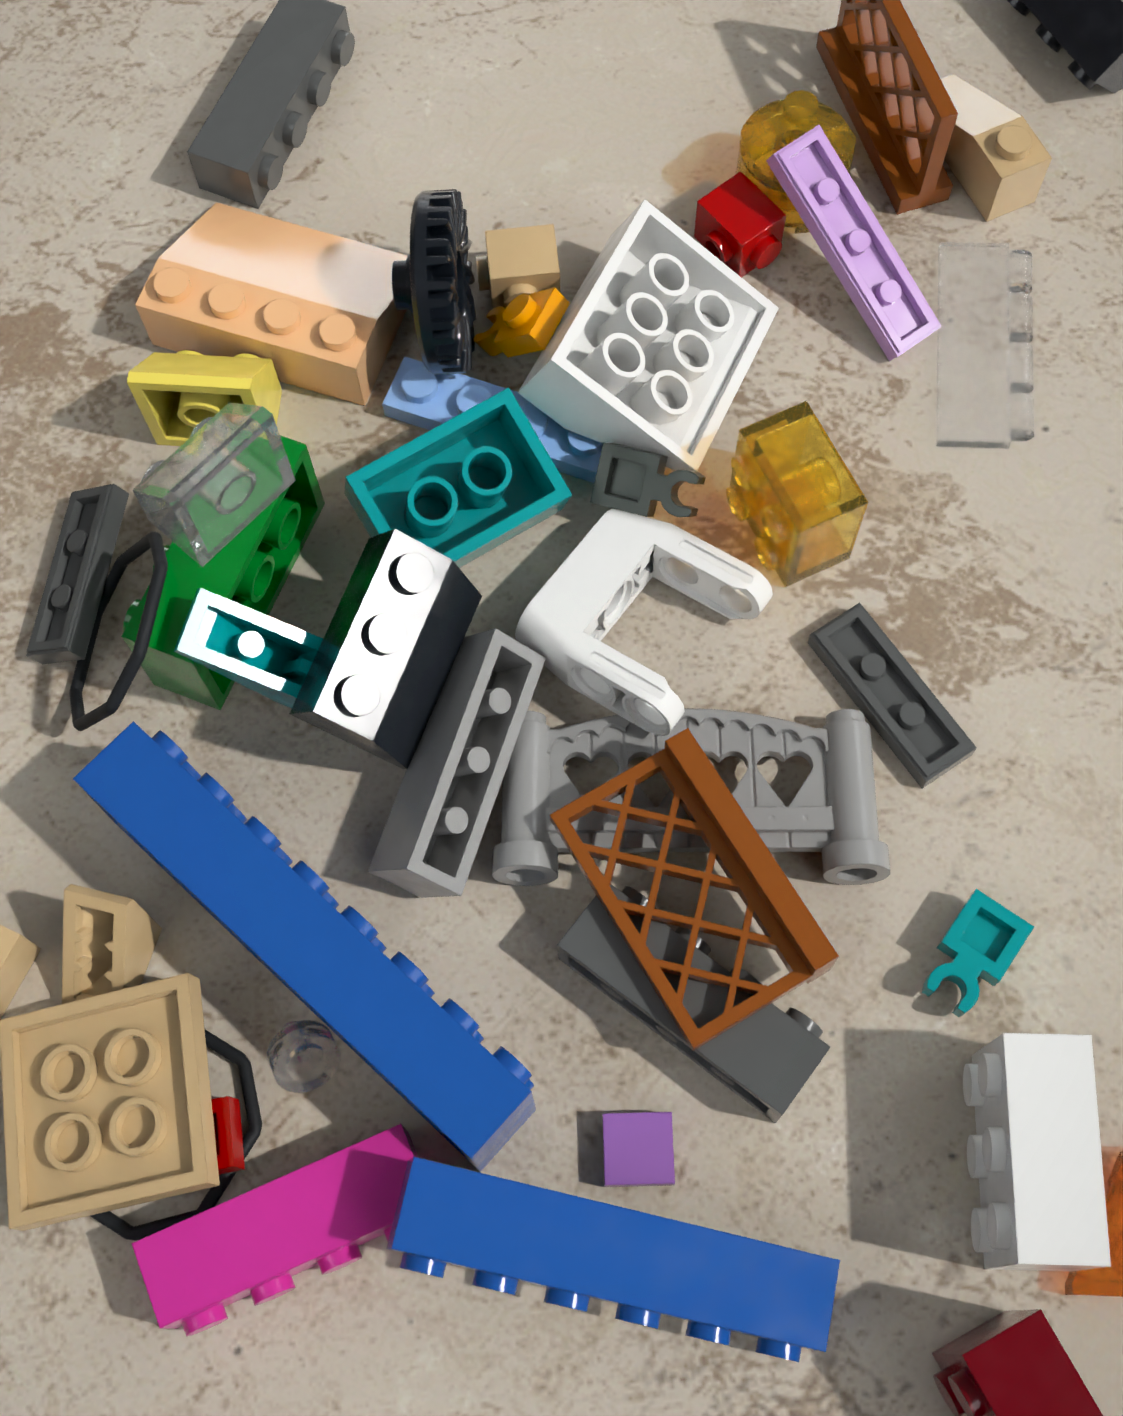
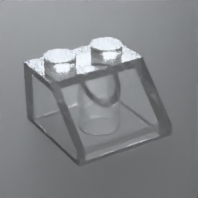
(217, 480)

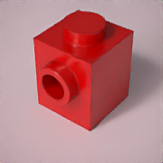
(740, 225)

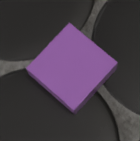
(638, 1149)

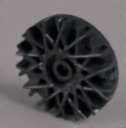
(437, 282)

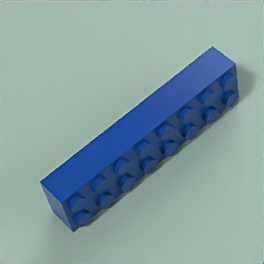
(315, 951)

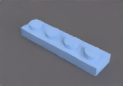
(433, 399)

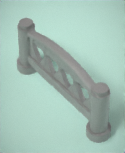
(828, 815)

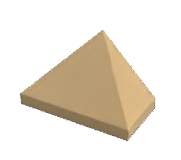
(104, 943)

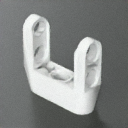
(599, 585)

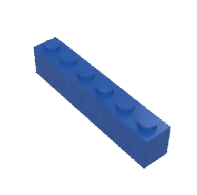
(614, 1256)

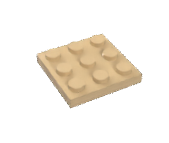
(107, 1103)

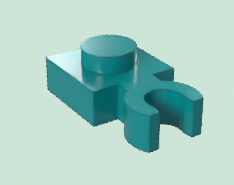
(981, 945)

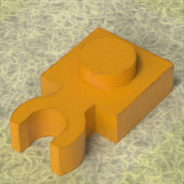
(524, 324)

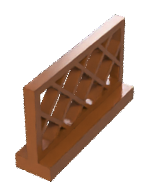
(892, 99)
(742, 856)

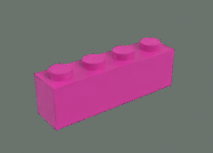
(274, 1233)

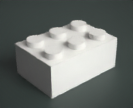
(1037, 1154)

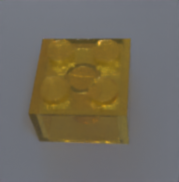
(795, 494)

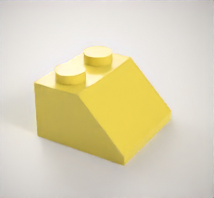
(188, 387)

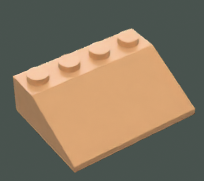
(279, 294)

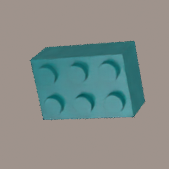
(462, 483)

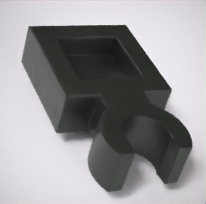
(636, 480)

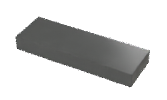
(77, 575)
(891, 695)

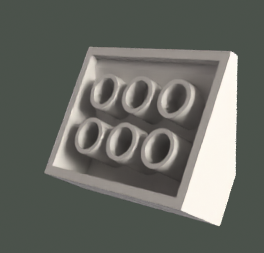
(651, 344)

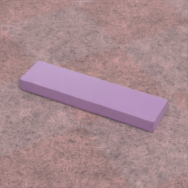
(853, 242)

